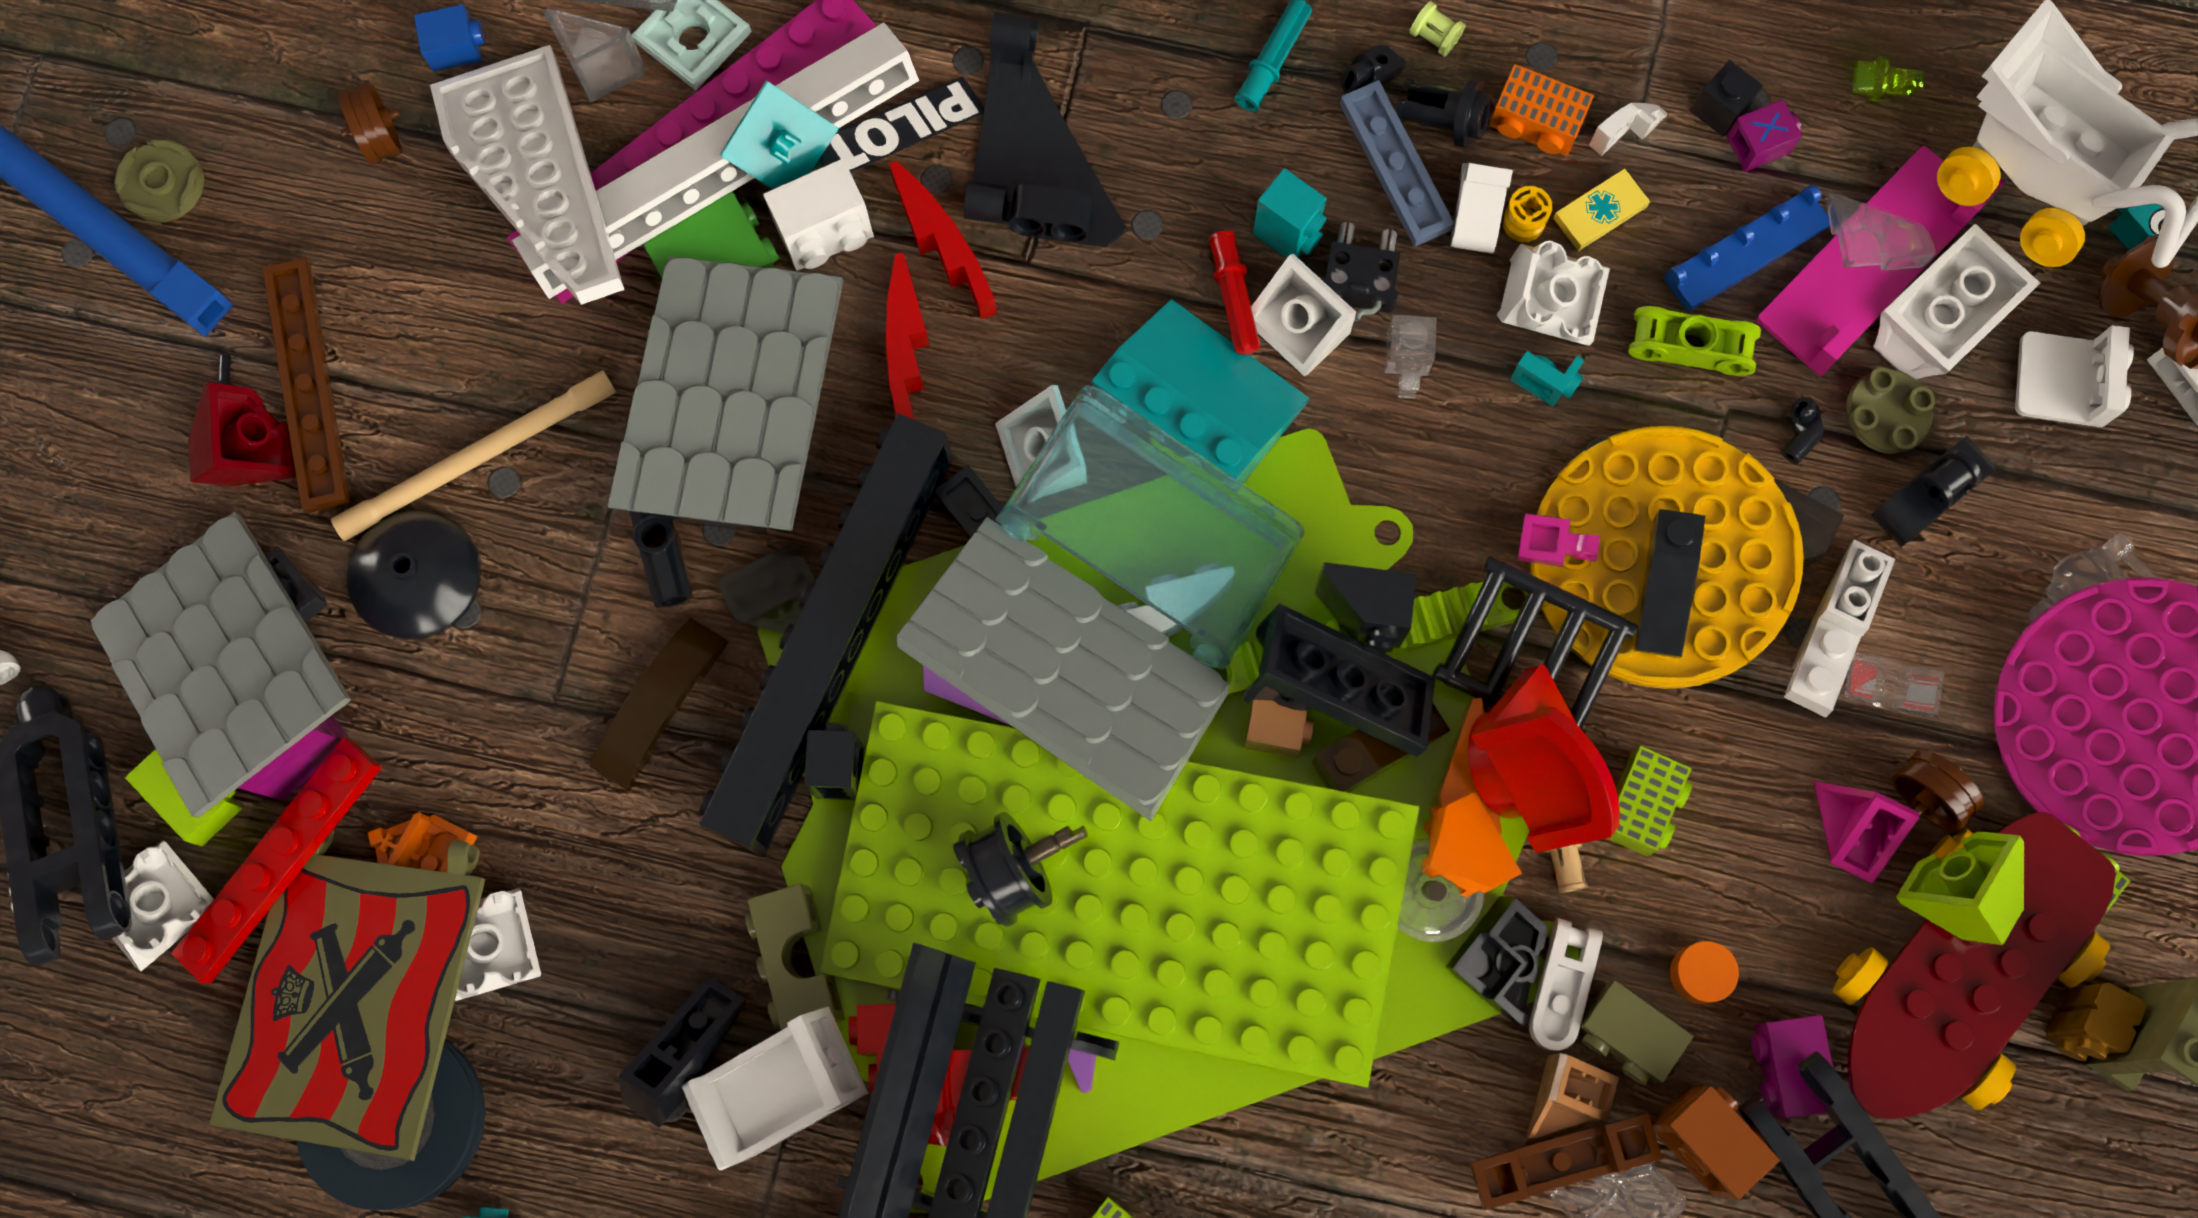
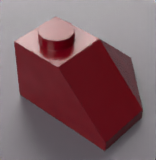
(237, 439)

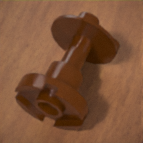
(2135, 281)

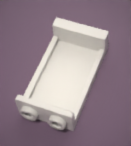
(775, 1089)

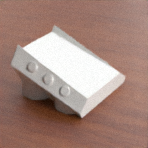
(1554, 292)
(162, 903)
(499, 946)

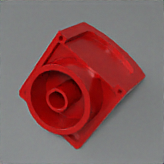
(1542, 766)

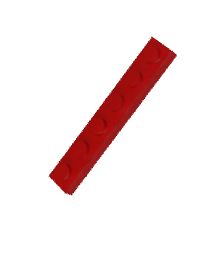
(276, 860)

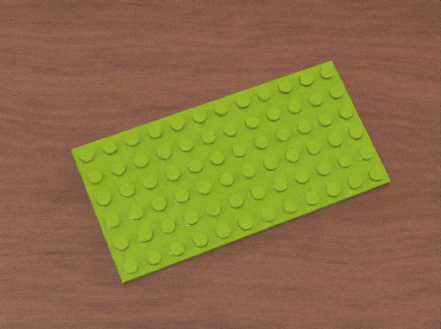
(1224, 927)

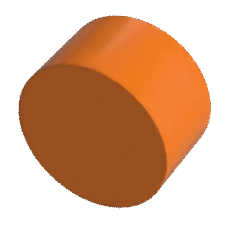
(1704, 972)

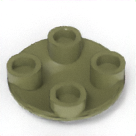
(1890, 410)

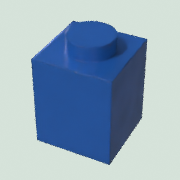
(449, 37)

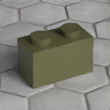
(1633, 1033)

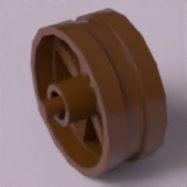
(370, 122)
(1938, 790)

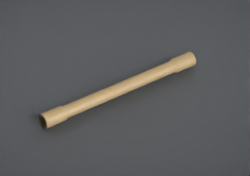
(373, 510)

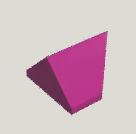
(1862, 828)

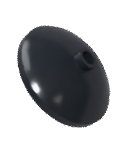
(434, 589)

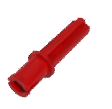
(1230, 276)

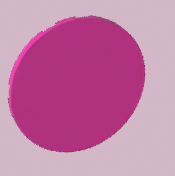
(2106, 715)

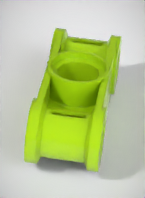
(1726, 343)

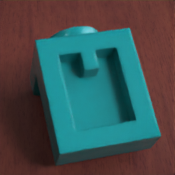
(1543, 379)

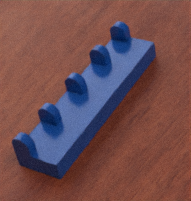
(1748, 249)

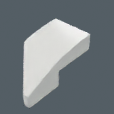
(1635, 116)

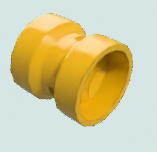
(1522, 223)

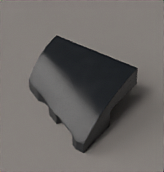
(1502, 957)

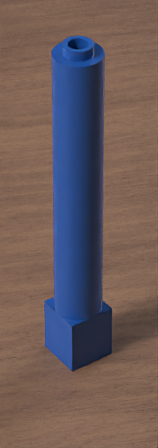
(111, 235)

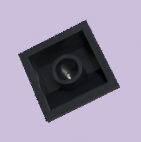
(1369, 603)

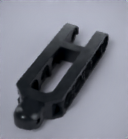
(94, 858)
(1851, 1129)

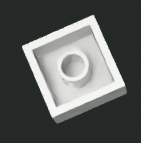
(819, 215)

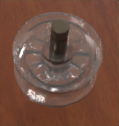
(1433, 906)

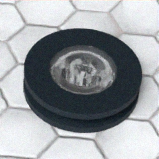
(444, 1151)

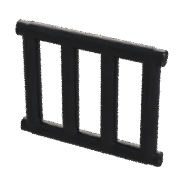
(1538, 592)

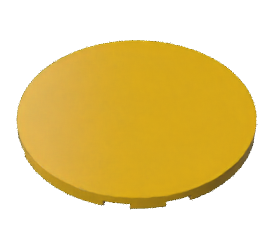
(1747, 557)

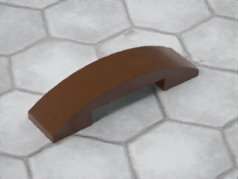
(1565, 1160)

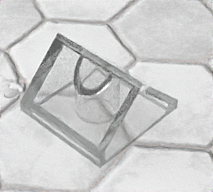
(598, 52)

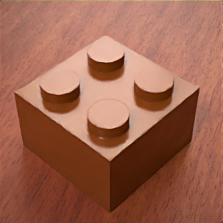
(1715, 1141)

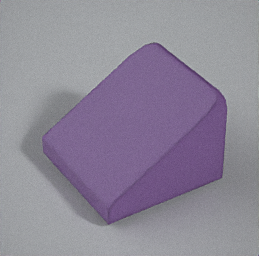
(1083, 1069)

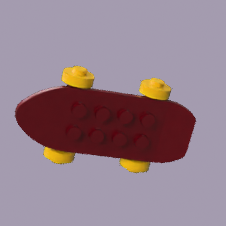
(1953, 1004)

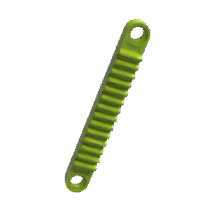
(1433, 621)

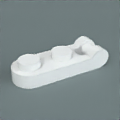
(1564, 986)

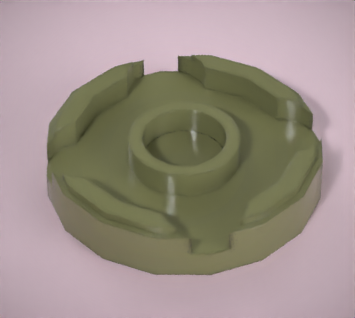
(159, 181)

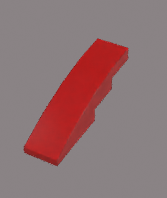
(937, 231)
(903, 334)

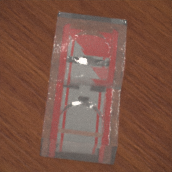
(1894, 686)

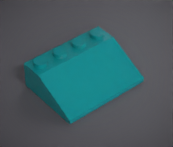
(1202, 390)

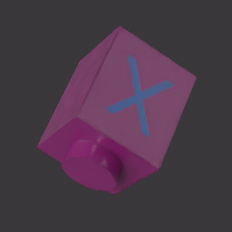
(1764, 135)

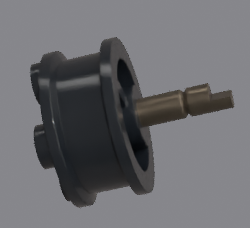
(1008, 868)

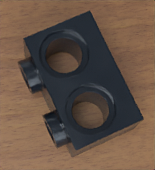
(833, 762)

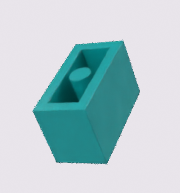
(1290, 216)

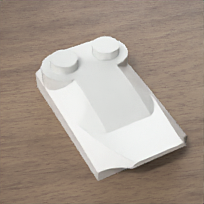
(1952, 306)

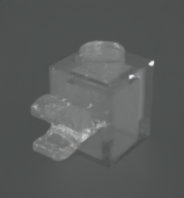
(1410, 351)

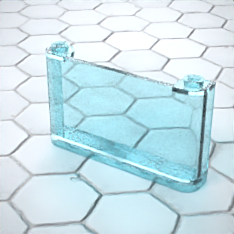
(1155, 521)

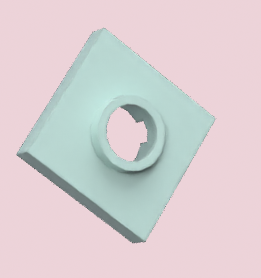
(662, 31)

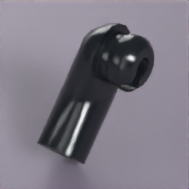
(1807, 430)

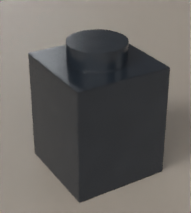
(1726, 98)

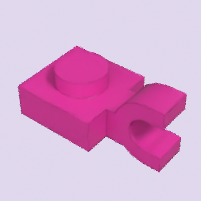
(1548, 540)

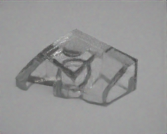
(1636, 1194)

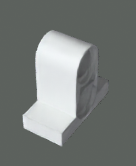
(1479, 207)

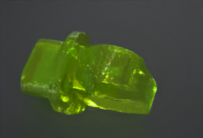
(1879, 78)

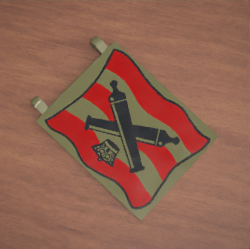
(351, 1003)

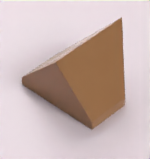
(1570, 1097)

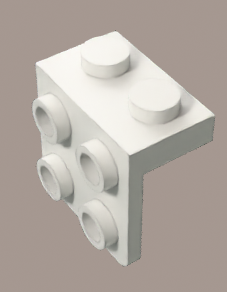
(2074, 377)

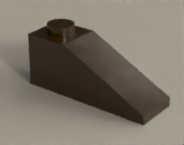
(1362, 757)

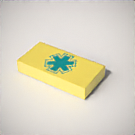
(1601, 209)

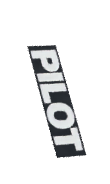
(903, 125)

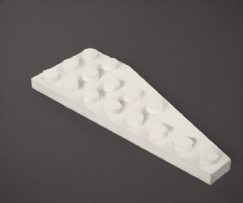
(524, 151)

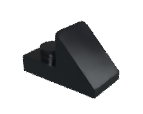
(301, 589)

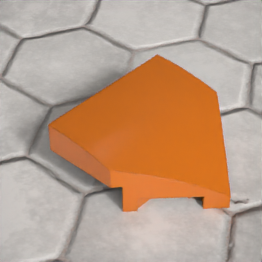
(418, 842)
(1468, 848)

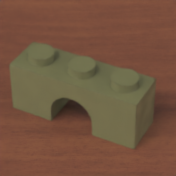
(778, 924)

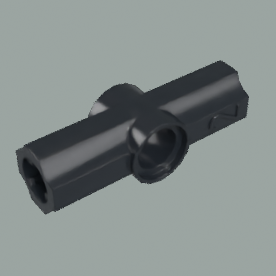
(662, 564)

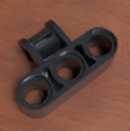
(1933, 491)

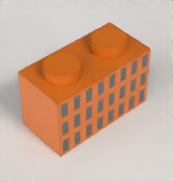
(1540, 111)

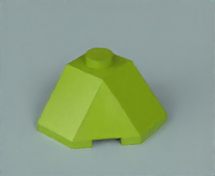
(1972, 890)

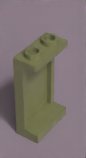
(2162, 1040)

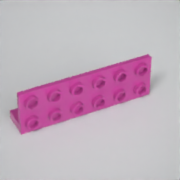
(1833, 304)

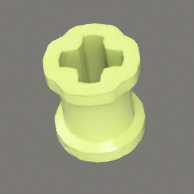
(1423, 27)

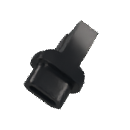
(1368, 67)

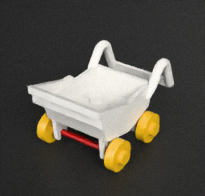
(2066, 142)

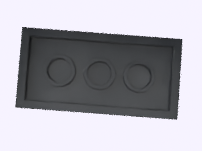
(1342, 680)

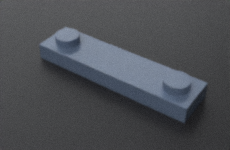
(1396, 163)

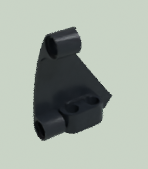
(1027, 158)

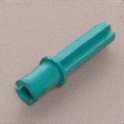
(1266, 67)

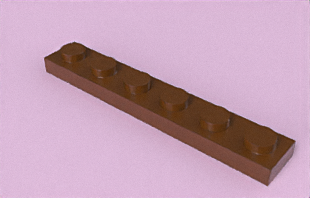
(306, 385)

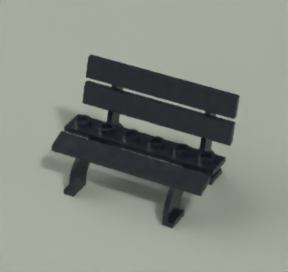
(913, 1077)

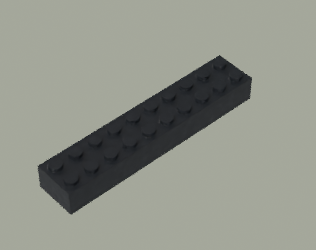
(828, 635)

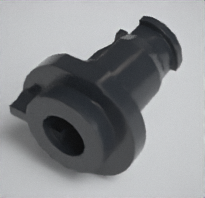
(1449, 109)

